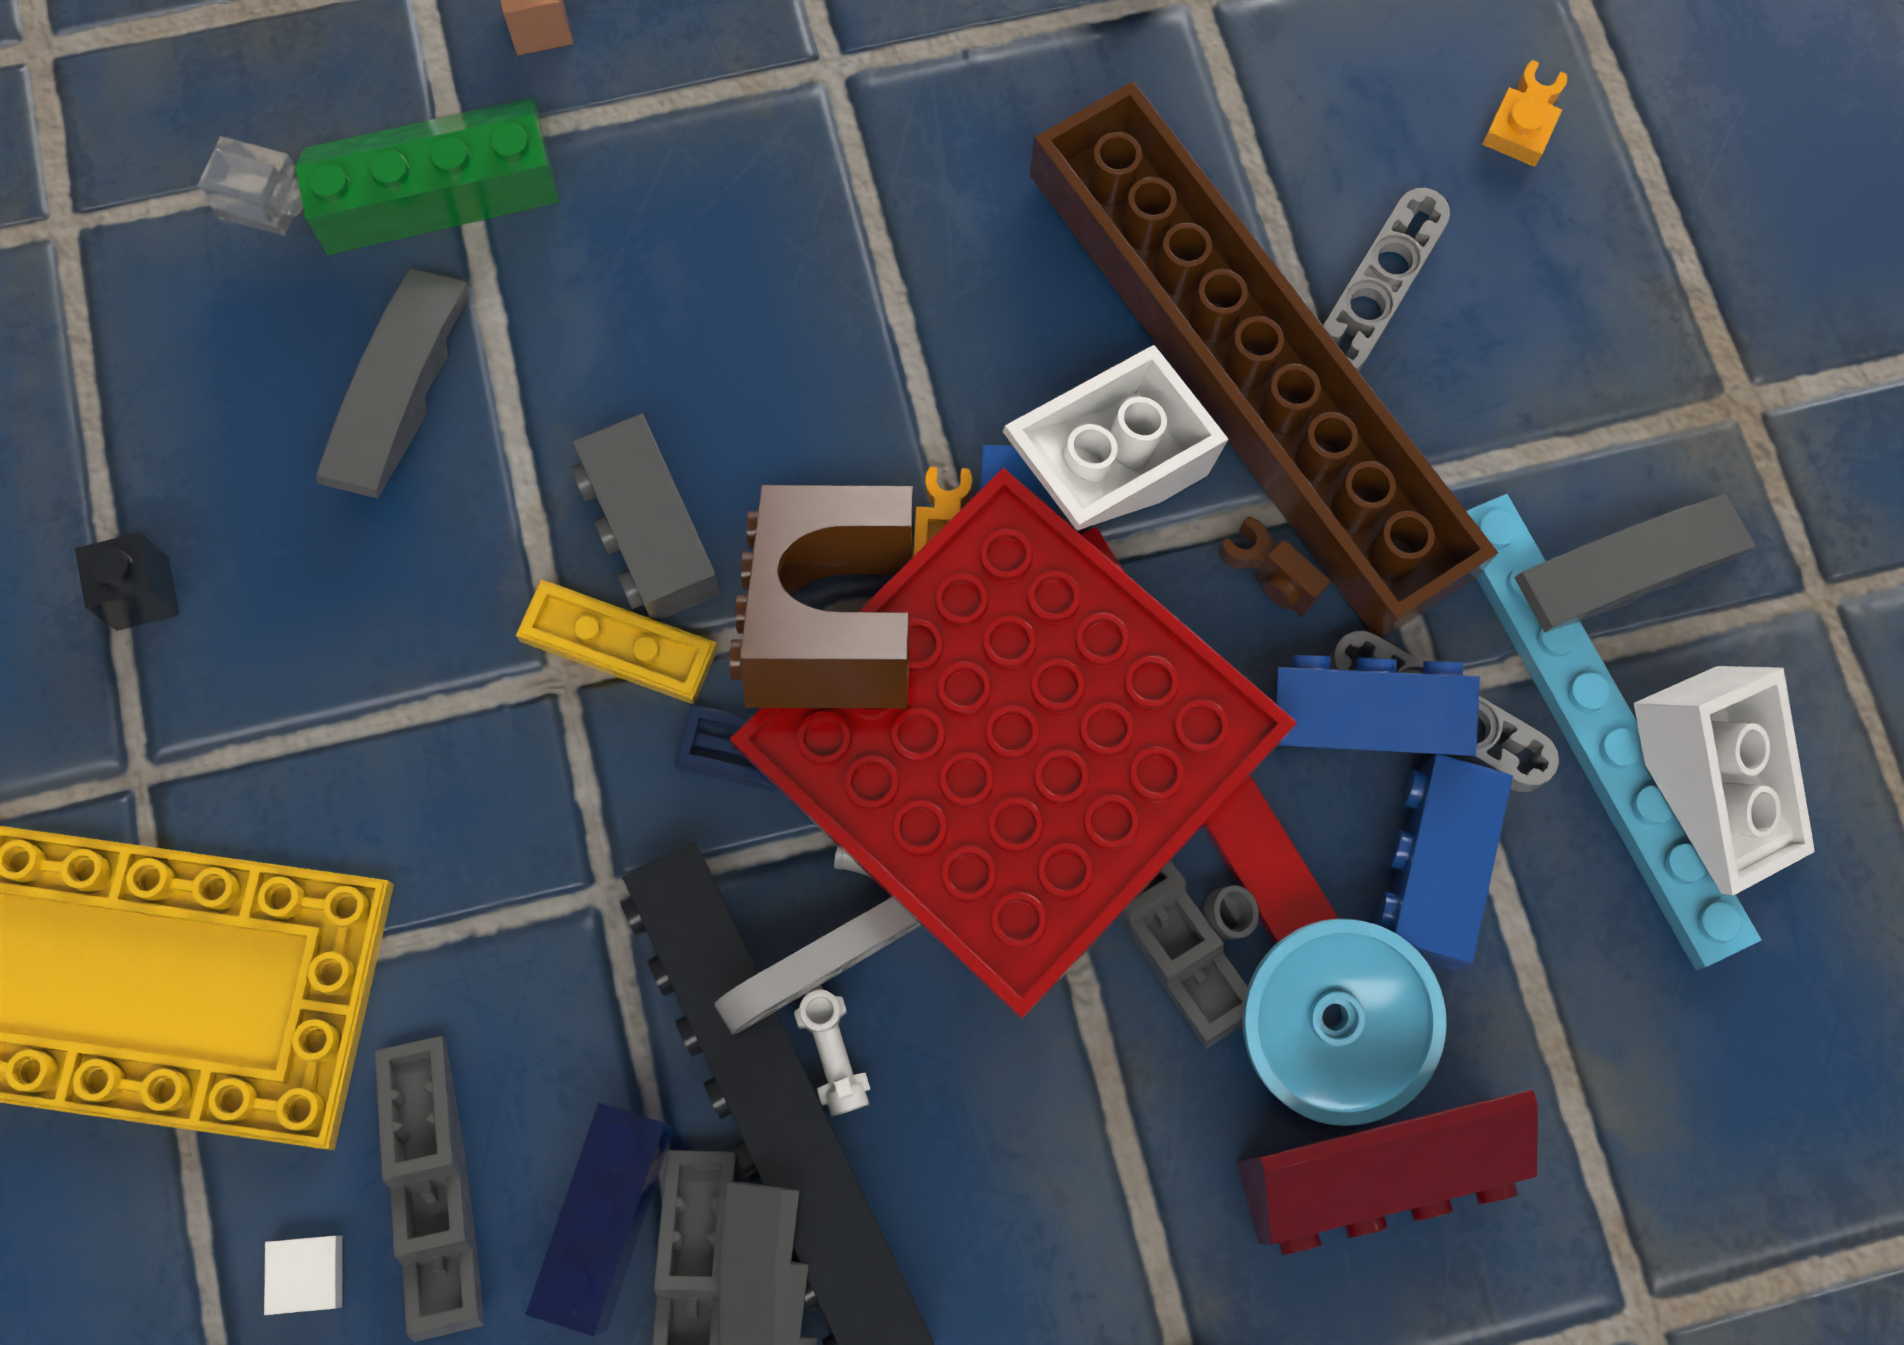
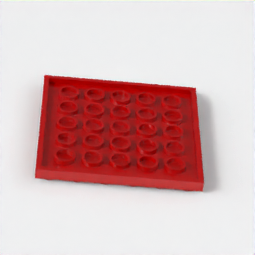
(1044, 751)

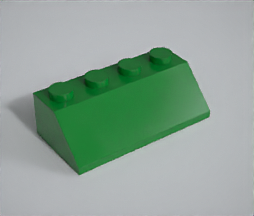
(426, 176)

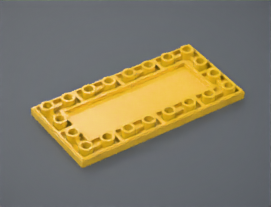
(182, 986)

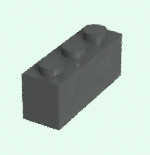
(644, 519)

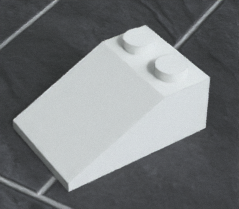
(1119, 441)
(1730, 770)

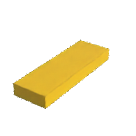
(617, 641)

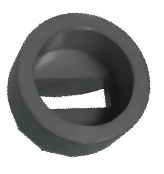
(1233, 908)

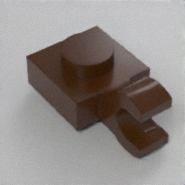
(1284, 572)

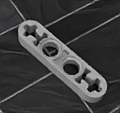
(1380, 285)
(1494, 718)
(814, 965)

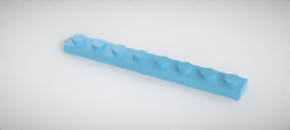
(1609, 749)

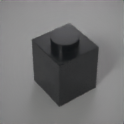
(127, 581)

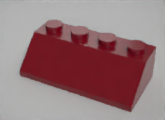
(1391, 1170)

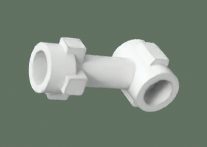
(821, 1014)

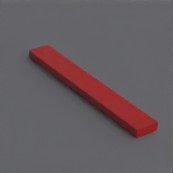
(1258, 848)

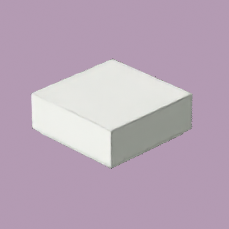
(303, 1275)

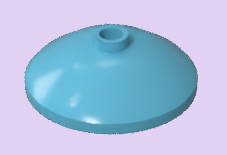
(1386, 1032)

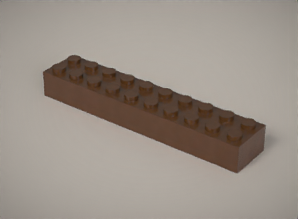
(1259, 361)

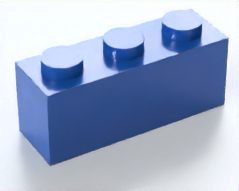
(1379, 706)
(1445, 859)

